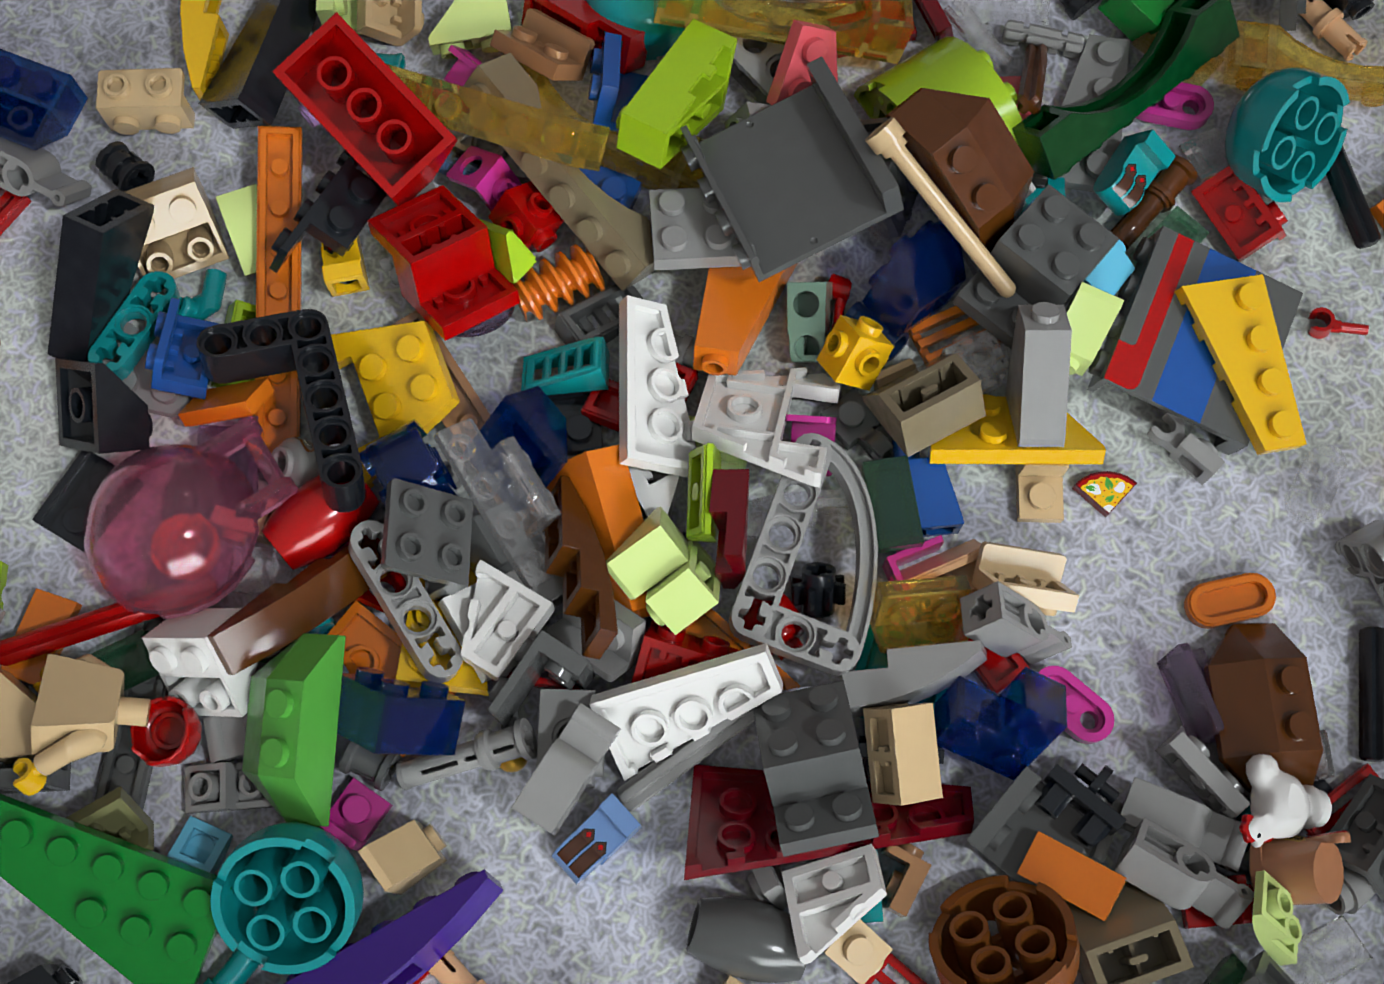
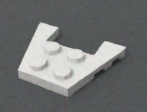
(748, 418)

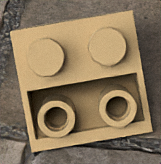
(182, 228)

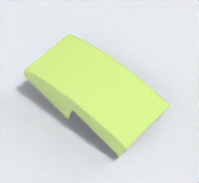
(240, 218)
(1274, 920)

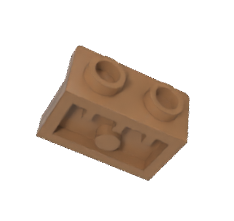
(546, 46)

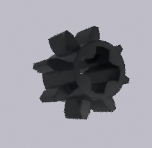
(818, 589)

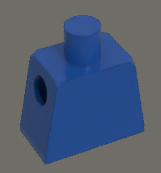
(934, 496)

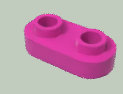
(1170, 109)
(1082, 700)

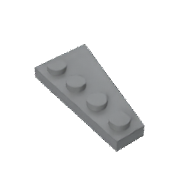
(1099, 69)

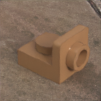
(904, 886)

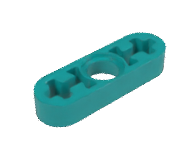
(134, 307)

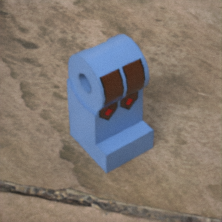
(596, 839)

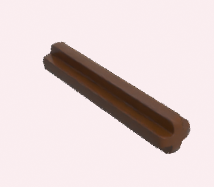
(1032, 79)

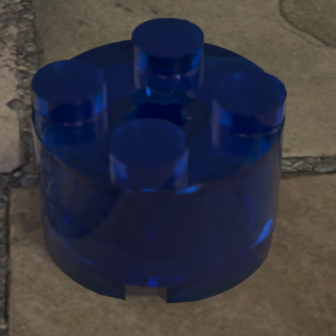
(407, 457)

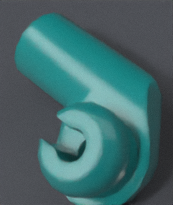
(210, 298)

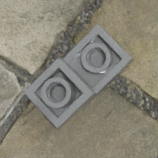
(220, 788)

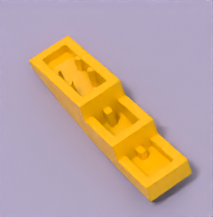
(203, 41)

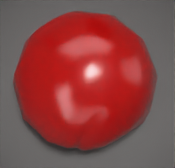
(170, 733)

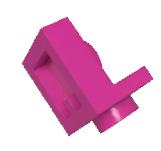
(356, 815)

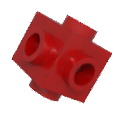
(528, 216)

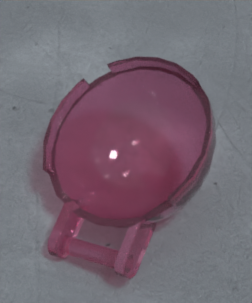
(181, 522)

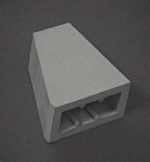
(1039, 375)

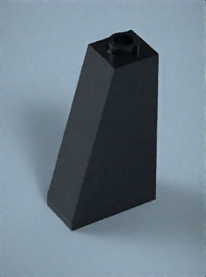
(244, 87)
(95, 269)

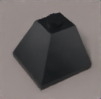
(99, 409)

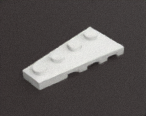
(652, 396)
(684, 704)

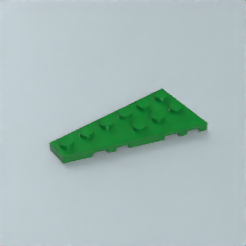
(117, 898)

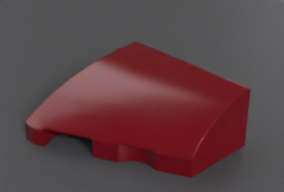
(730, 513)

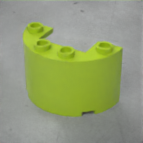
(942, 66)

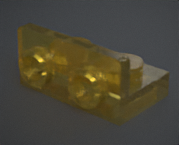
(919, 612)

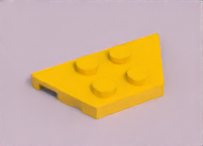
(994, 442)

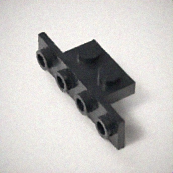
(336, 215)

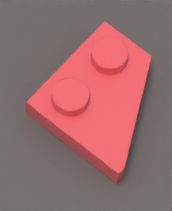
(803, 45)

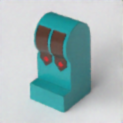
(1132, 170)

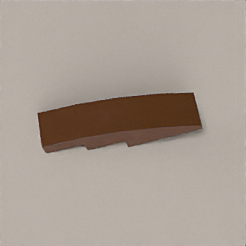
(577, 556)
(290, 609)

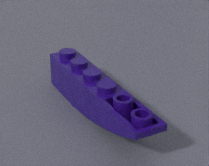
(413, 943)

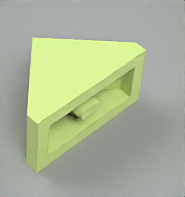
(648, 555)

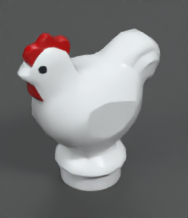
(1280, 803)

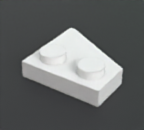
(501, 621)
(831, 897)

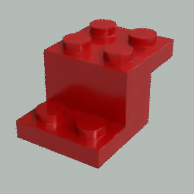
(444, 262)

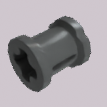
(371, 766)

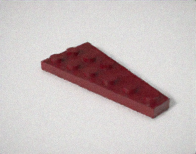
(737, 828)

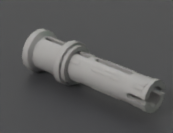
(485, 751)

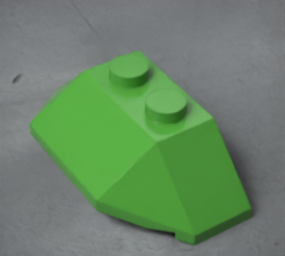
(295, 727)

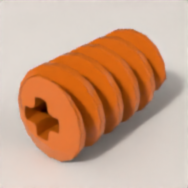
(558, 281)

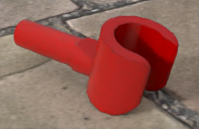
(840, 294)
(1333, 325)

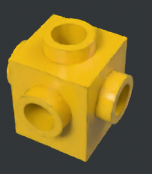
(855, 351)

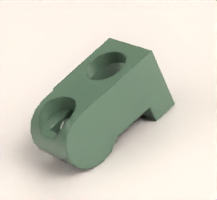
(808, 319)

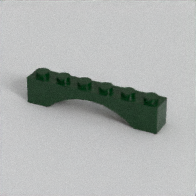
(1186, 41)

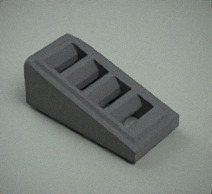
(577, 314)

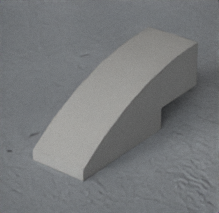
(912, 674)

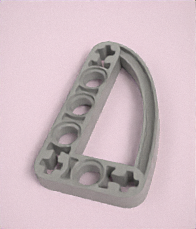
(782, 560)

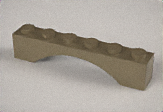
(607, 228)

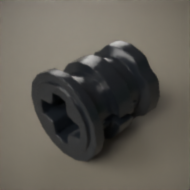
(124, 167)

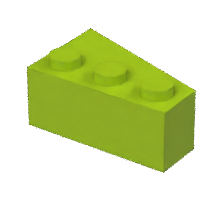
(681, 91)

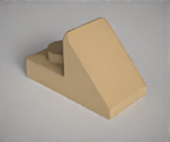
(1040, 492)

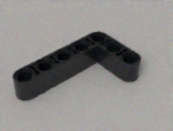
(300, 344)

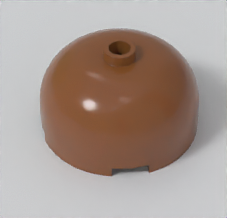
(1033, 942)

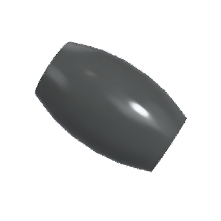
(745, 939)

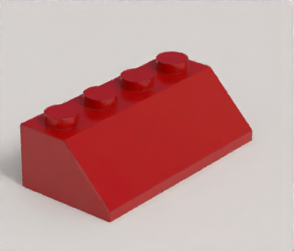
(367, 109)

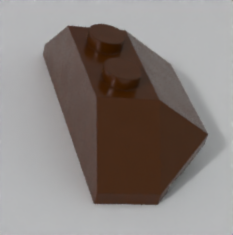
(968, 157)
(1264, 702)

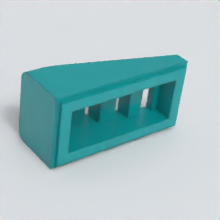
(576, 354)

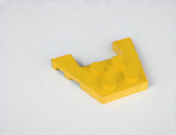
(399, 375)

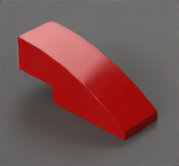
(584, 19)

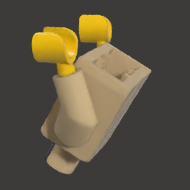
(75, 716)

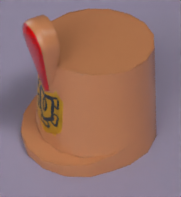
(1304, 866)

